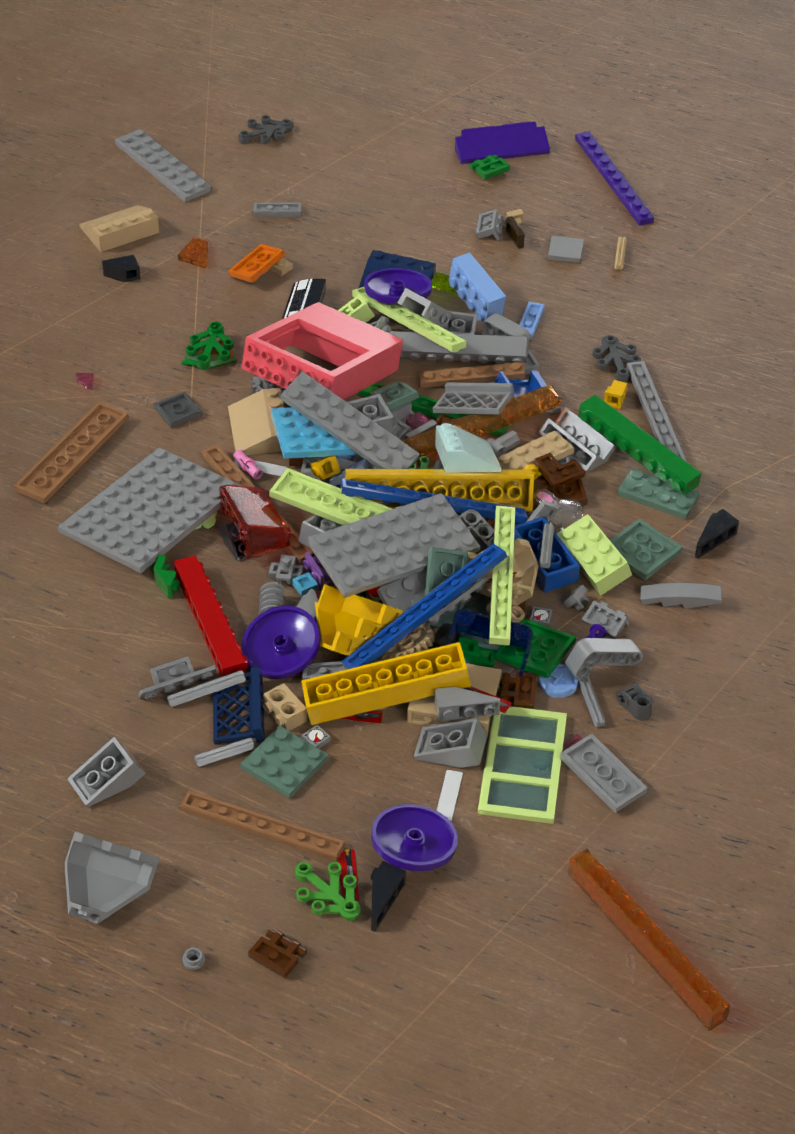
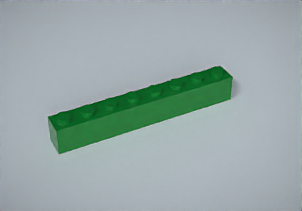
(639, 445)

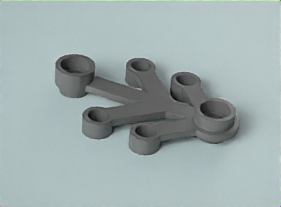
(283, 126)
(612, 344)

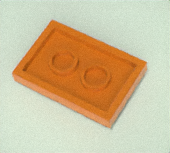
(256, 263)

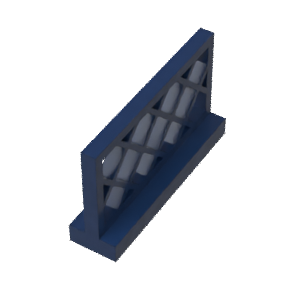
(255, 710)

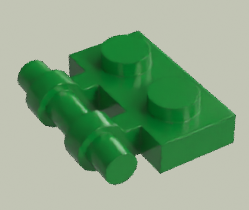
(490, 166)

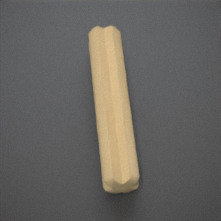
(620, 253)

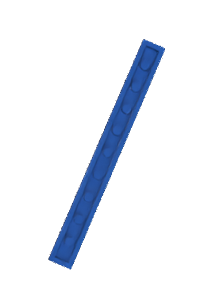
(405, 496)
(426, 607)

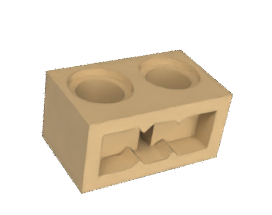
(285, 707)

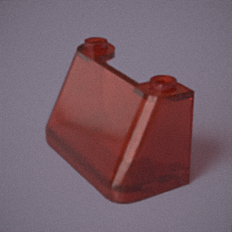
(254, 518)

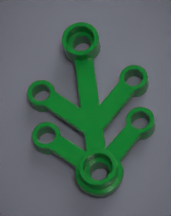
(213, 331)

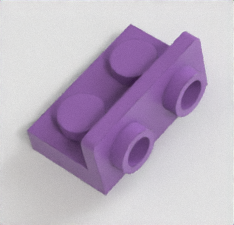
(317, 571)

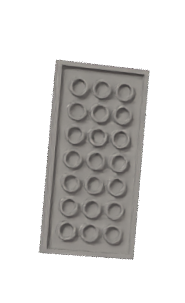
(390, 544)

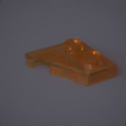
(195, 253)

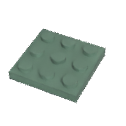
(645, 548)
(284, 762)

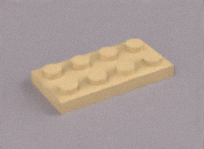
(526, 454)

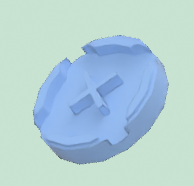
(559, 684)

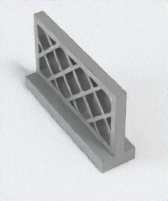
(479, 394)

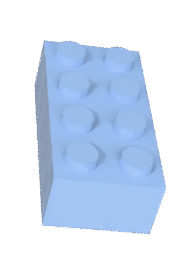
(476, 287)

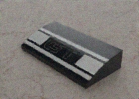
(304, 294)

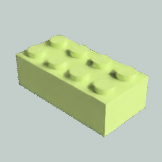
(595, 554)

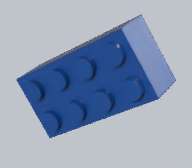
(563, 566)

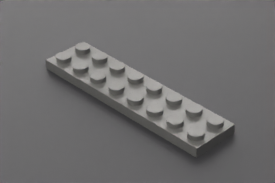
(163, 165)
(348, 424)

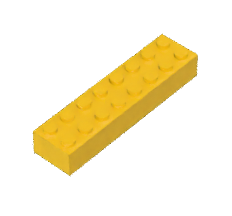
(384, 683)

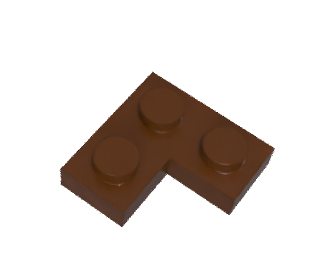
(558, 474)

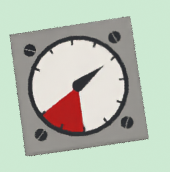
(541, 615)
(316, 737)

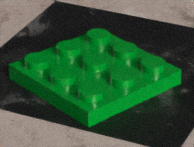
(546, 650)

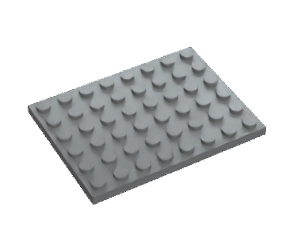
(147, 510)

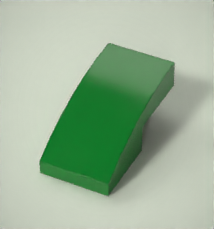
(475, 654)

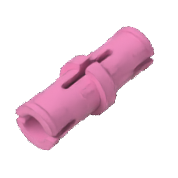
(248, 464)

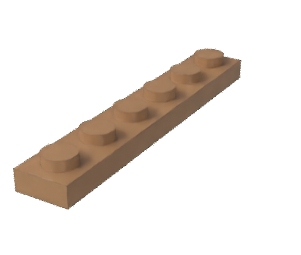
(476, 374)

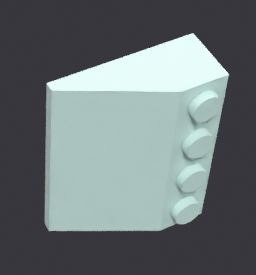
(464, 451)

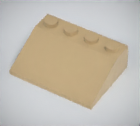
(121, 227)
(253, 424)

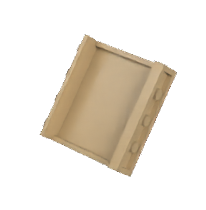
(483, 678)

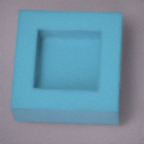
(304, 584)

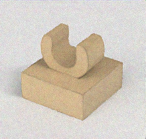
(517, 215)

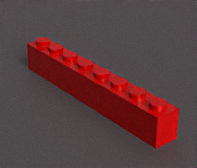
(209, 616)

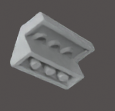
(590, 446)

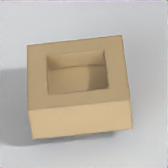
(282, 267)

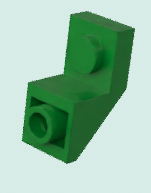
(164, 578)

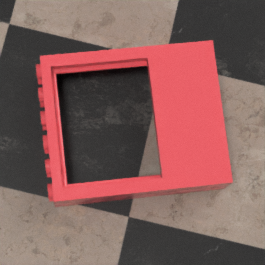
(356, 347)

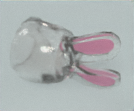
(565, 514)

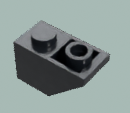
(122, 268)
(232, 540)

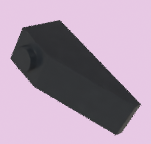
(718, 529)
(386, 886)

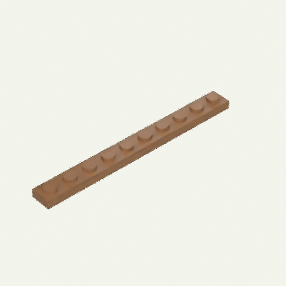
(226, 467)

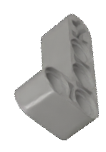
(479, 526)
(601, 651)

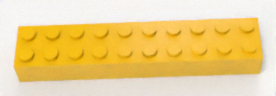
(503, 488)

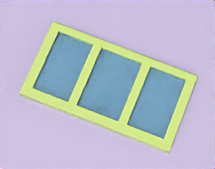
(523, 765)

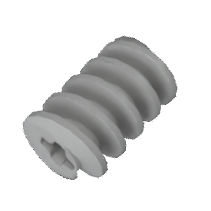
(271, 596)

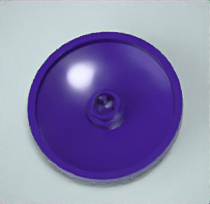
(390, 283)
(281, 642)
(414, 837)

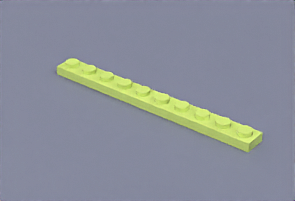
(415, 322)
(502, 577)

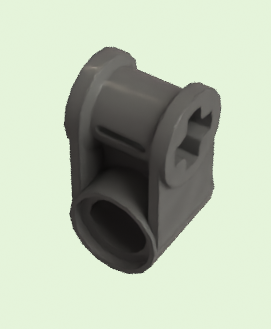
(635, 701)

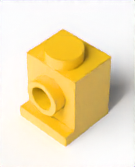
(616, 394)
(325, 467)

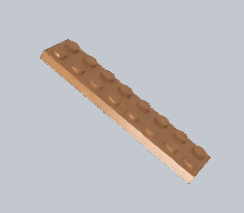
(71, 452)

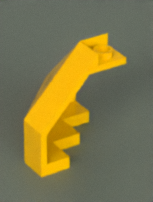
(351, 620)

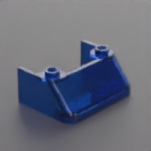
(479, 625)

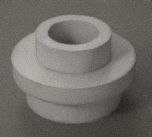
(193, 953)

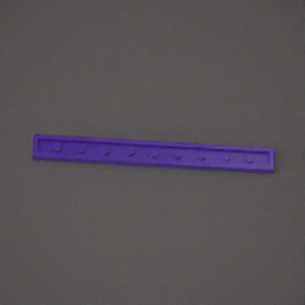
(614, 178)

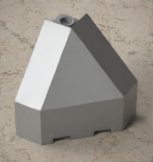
(104, 877)

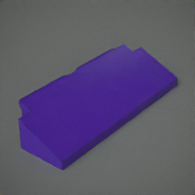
(502, 140)

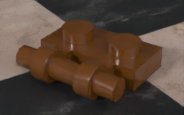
(524, 689)
(274, 957)

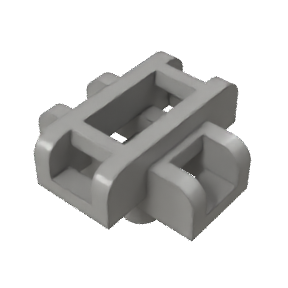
(285, 567)

